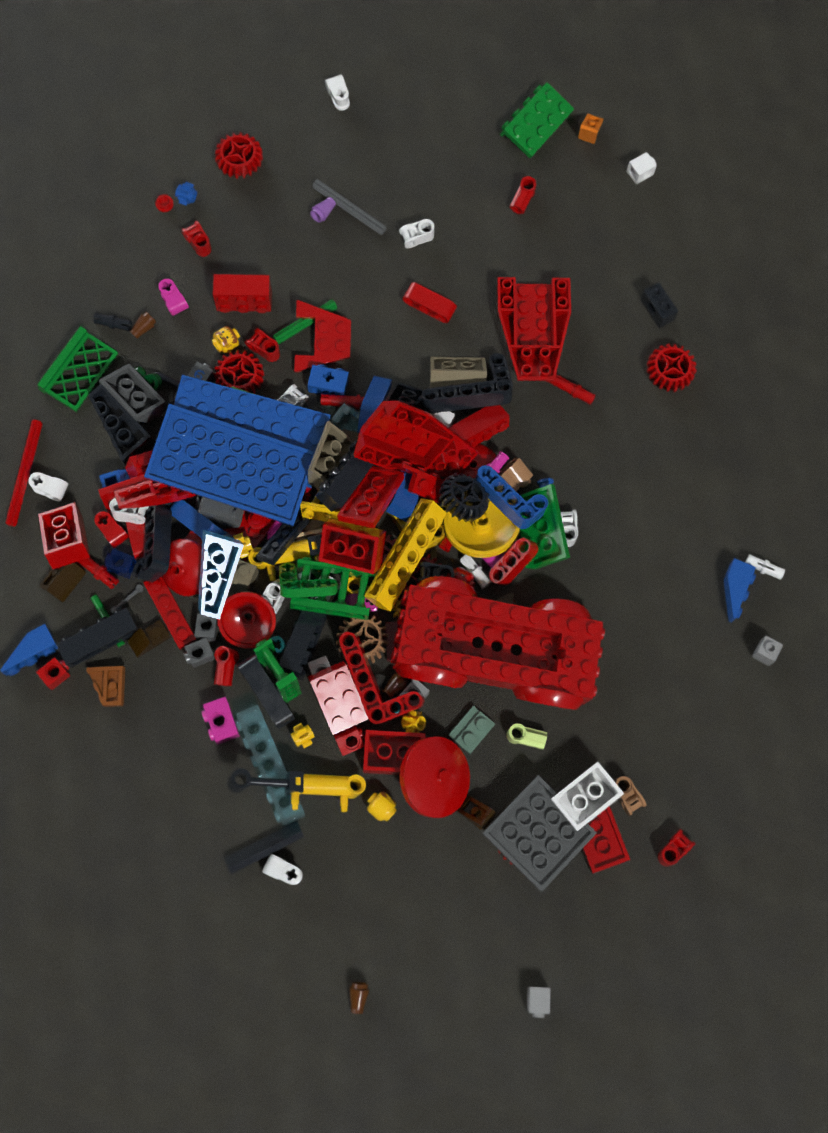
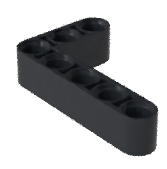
(472, 395)

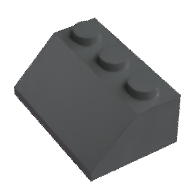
(134, 394)
(221, 514)

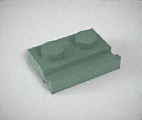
(471, 730)

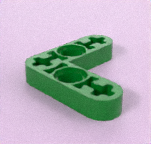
(294, 588)

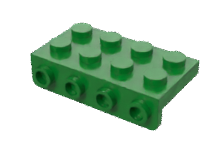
(537, 119)
(547, 531)

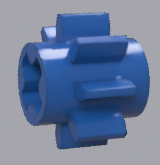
(186, 193)

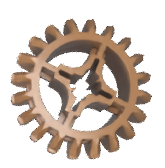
(370, 639)

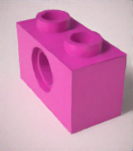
(217, 709)

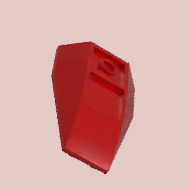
(534, 325)
(412, 435)

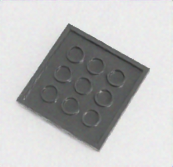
(537, 835)

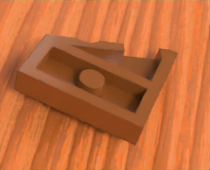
(109, 684)

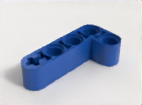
(373, 398)
(492, 480)
(194, 520)

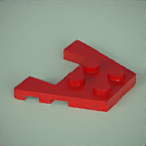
(331, 337)

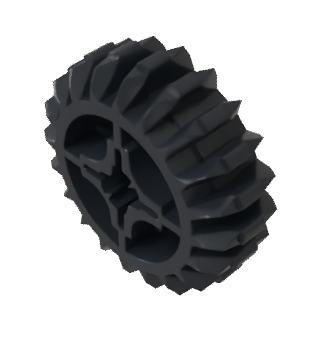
(463, 497)

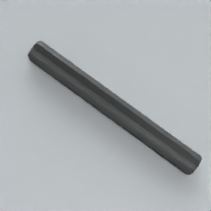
(350, 207)

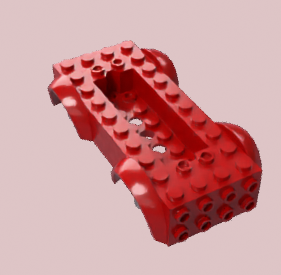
(555, 638)

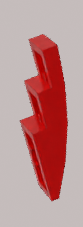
(149, 494)

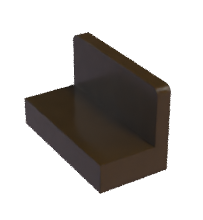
(62, 581)

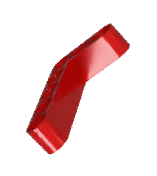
(371, 685)

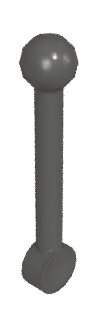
(139, 588)

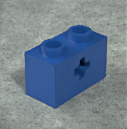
(318, 380)

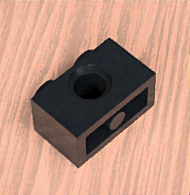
(659, 305)

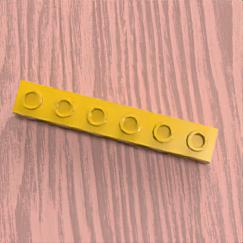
(405, 554)

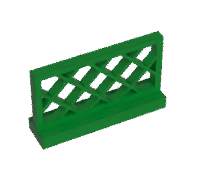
(63, 361)

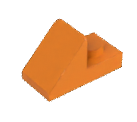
(590, 128)

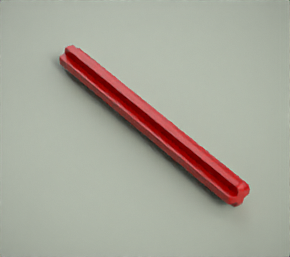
(23, 473)

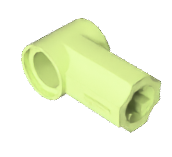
(529, 736)

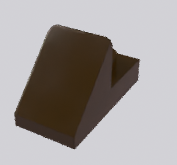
(147, 639)
(476, 812)

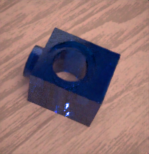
(124, 570)

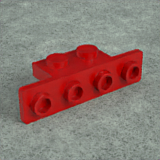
(422, 483)

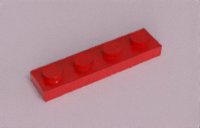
(170, 612)

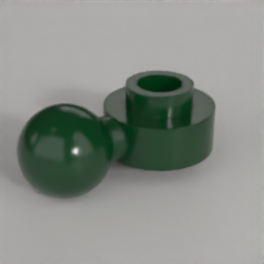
(150, 378)

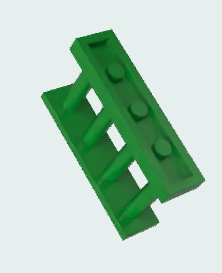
(338, 608)
(287, 683)

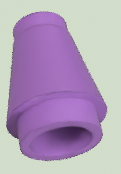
(322, 209)

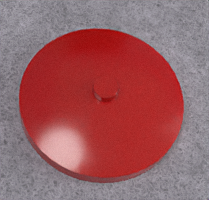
(434, 777)

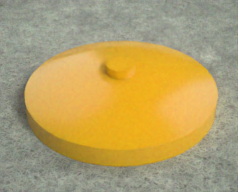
(484, 536)

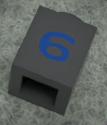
(202, 372)

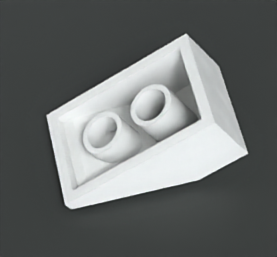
(587, 796)

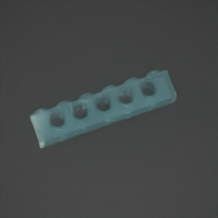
(251, 717)

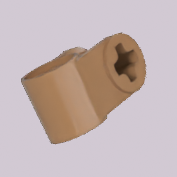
(630, 796)

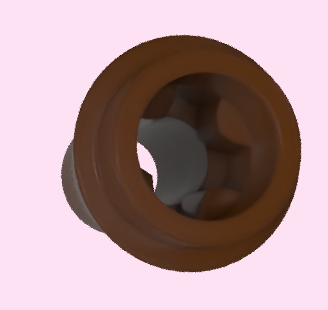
(143, 324)
(394, 686)
(358, 996)

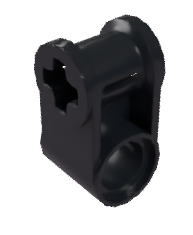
(433, 570)

